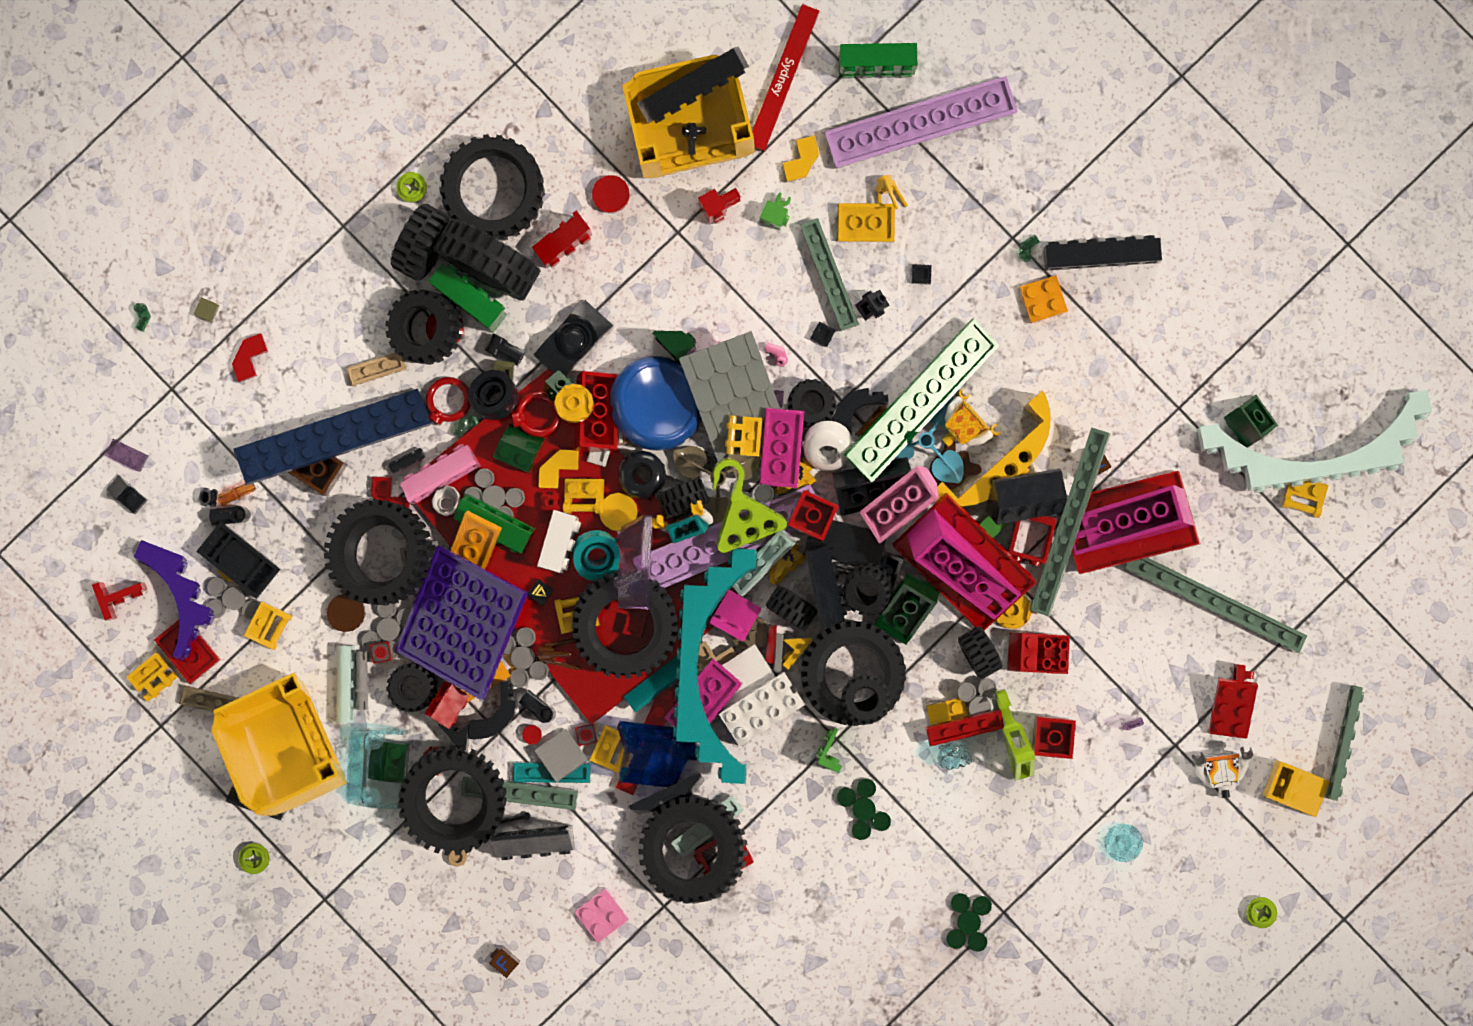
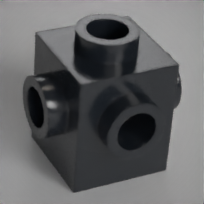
(872, 305)

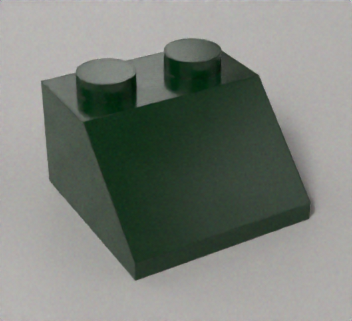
(676, 343)
(1250, 421)
(518, 449)
(389, 762)

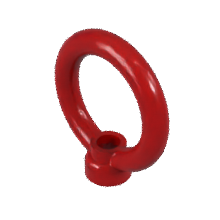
(438, 416)
(519, 420)

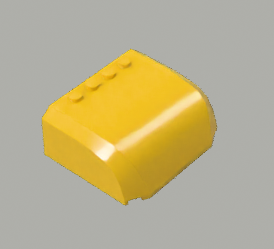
(662, 145)
(276, 747)

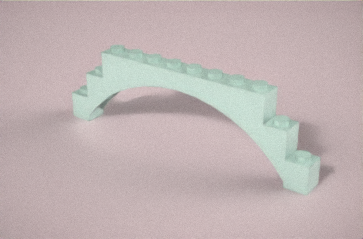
(1270, 472)

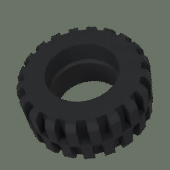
(415, 246)
(401, 322)

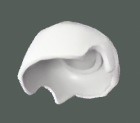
(446, 500)

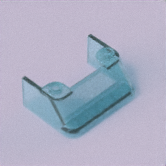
(357, 769)

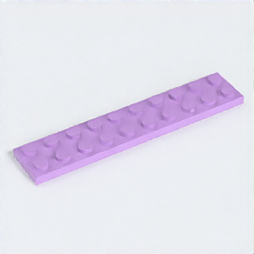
(921, 122)
(694, 555)

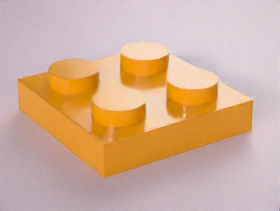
(1043, 299)

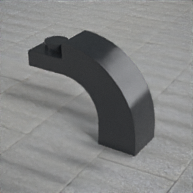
(854, 401)
(489, 727)

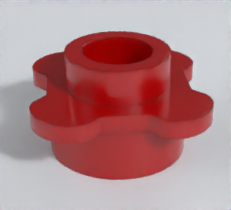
(546, 498)

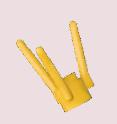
(887, 185)

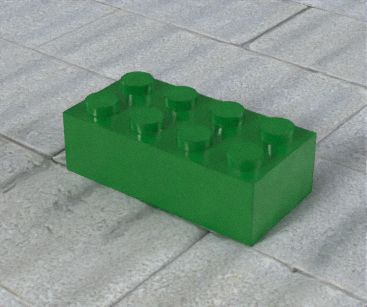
(878, 59)
(464, 295)

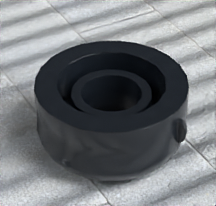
(488, 384)
(646, 490)

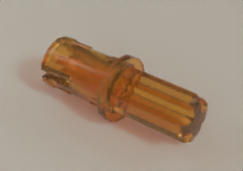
(235, 493)

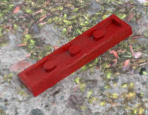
(964, 727)

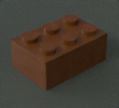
(321, 475)

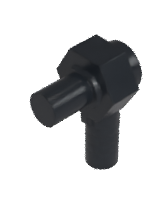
(690, 131)

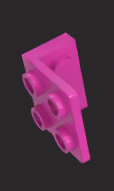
(735, 615)

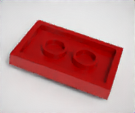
(200, 659)
(1233, 708)

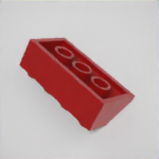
(598, 430)

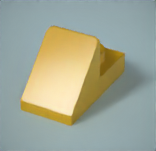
(799, 646)
(946, 710)

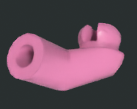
(779, 354)

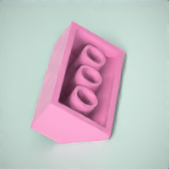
(442, 473)
(900, 503)

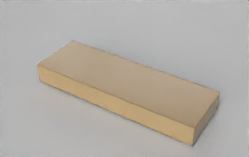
(376, 369)

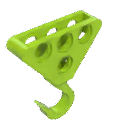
(739, 501)
(1023, 758)

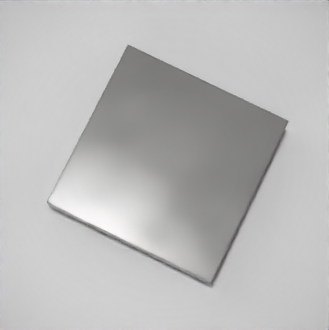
(561, 755)

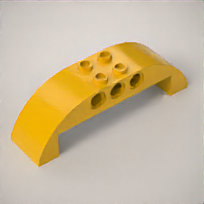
(1029, 446)

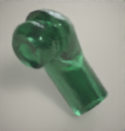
(1025, 248)
(143, 314)
(465, 423)

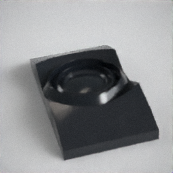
(573, 339)
(238, 560)
(681, 789)

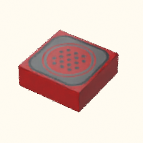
(380, 652)
(586, 734)

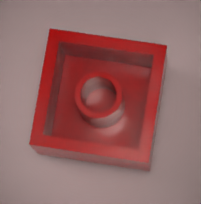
(812, 515)
(1053, 737)

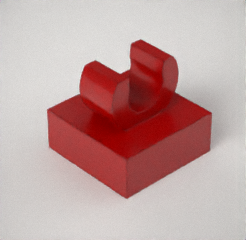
(1240, 674)

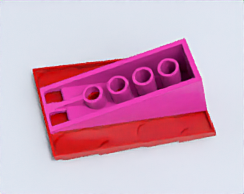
(1117, 525)
(964, 562)

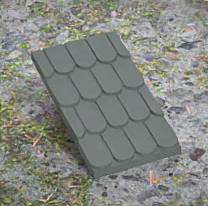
(727, 382)

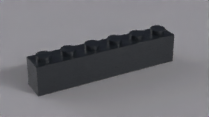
(693, 84)
(1103, 253)

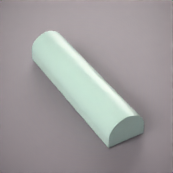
(346, 684)

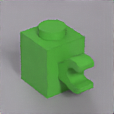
(775, 213)

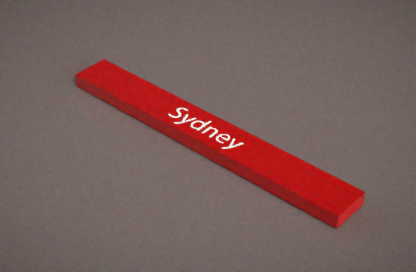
(784, 76)

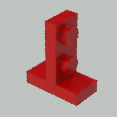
(106, 600)

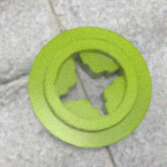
(408, 179)
(247, 852)
(1263, 921)

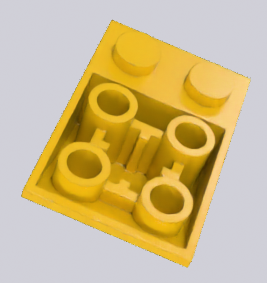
(1295, 788)

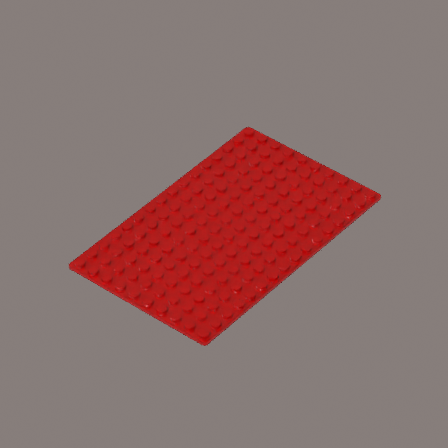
(587, 688)

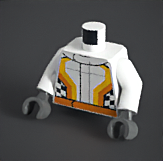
(1222, 769)

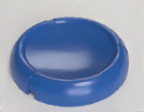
(654, 403)

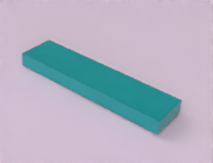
(653, 685)
(538, 773)

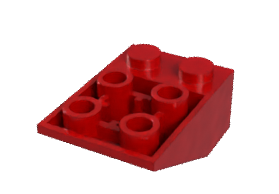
(1038, 653)

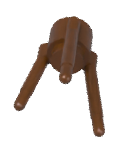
(549, 654)

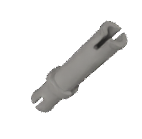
(361, 681)

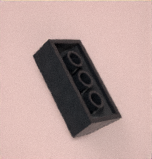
(856, 492)
(1026, 496)

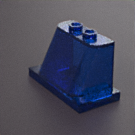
(652, 754)

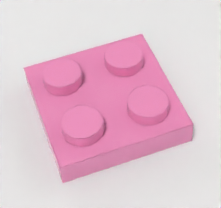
(601, 915)

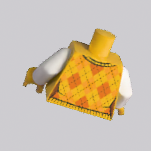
(966, 424)

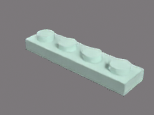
(766, 559)
(699, 833)

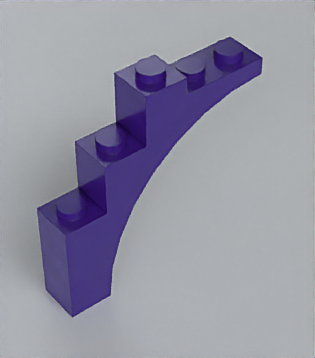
(185, 591)

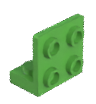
(830, 762)

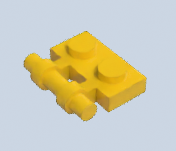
(750, 435)
(148, 672)

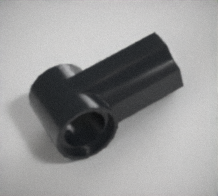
(501, 348)
(228, 515)
(536, 706)

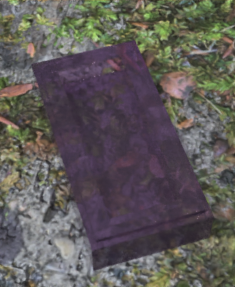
(126, 455)

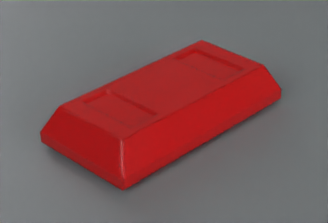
(771, 644)

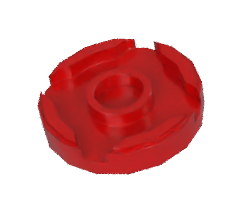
(610, 194)

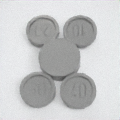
(495, 495)
(232, 599)
(388, 628)
(524, 657)
(977, 704)

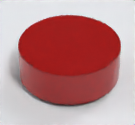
(532, 734)

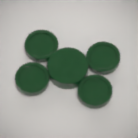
(863, 809)
(969, 922)

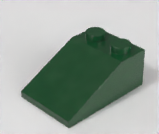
(907, 608)

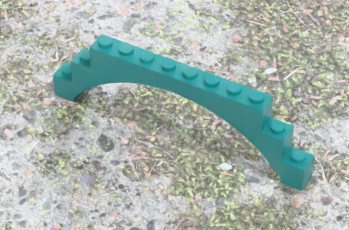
(691, 718)

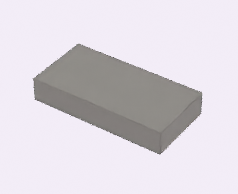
(778, 653)

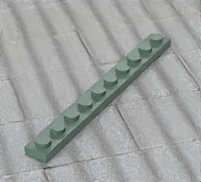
(1070, 522)
(1218, 603)

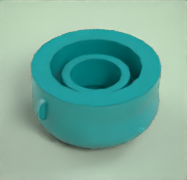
(595, 568)

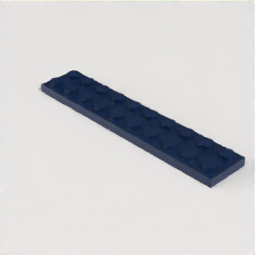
(331, 437)

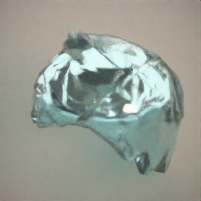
(953, 755)

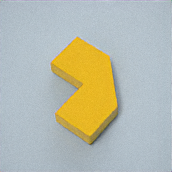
(808, 153)
(550, 470)

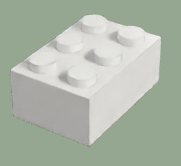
(559, 542)

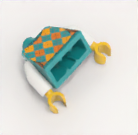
(686, 525)

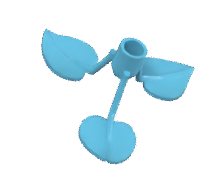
(948, 466)

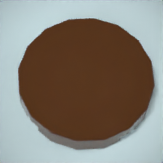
(345, 613)

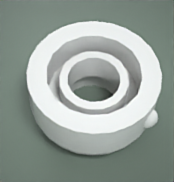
(827, 434)

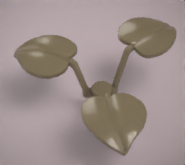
(692, 459)

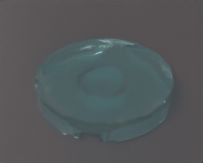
(1123, 842)

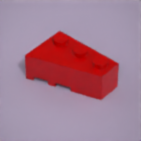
(563, 240)

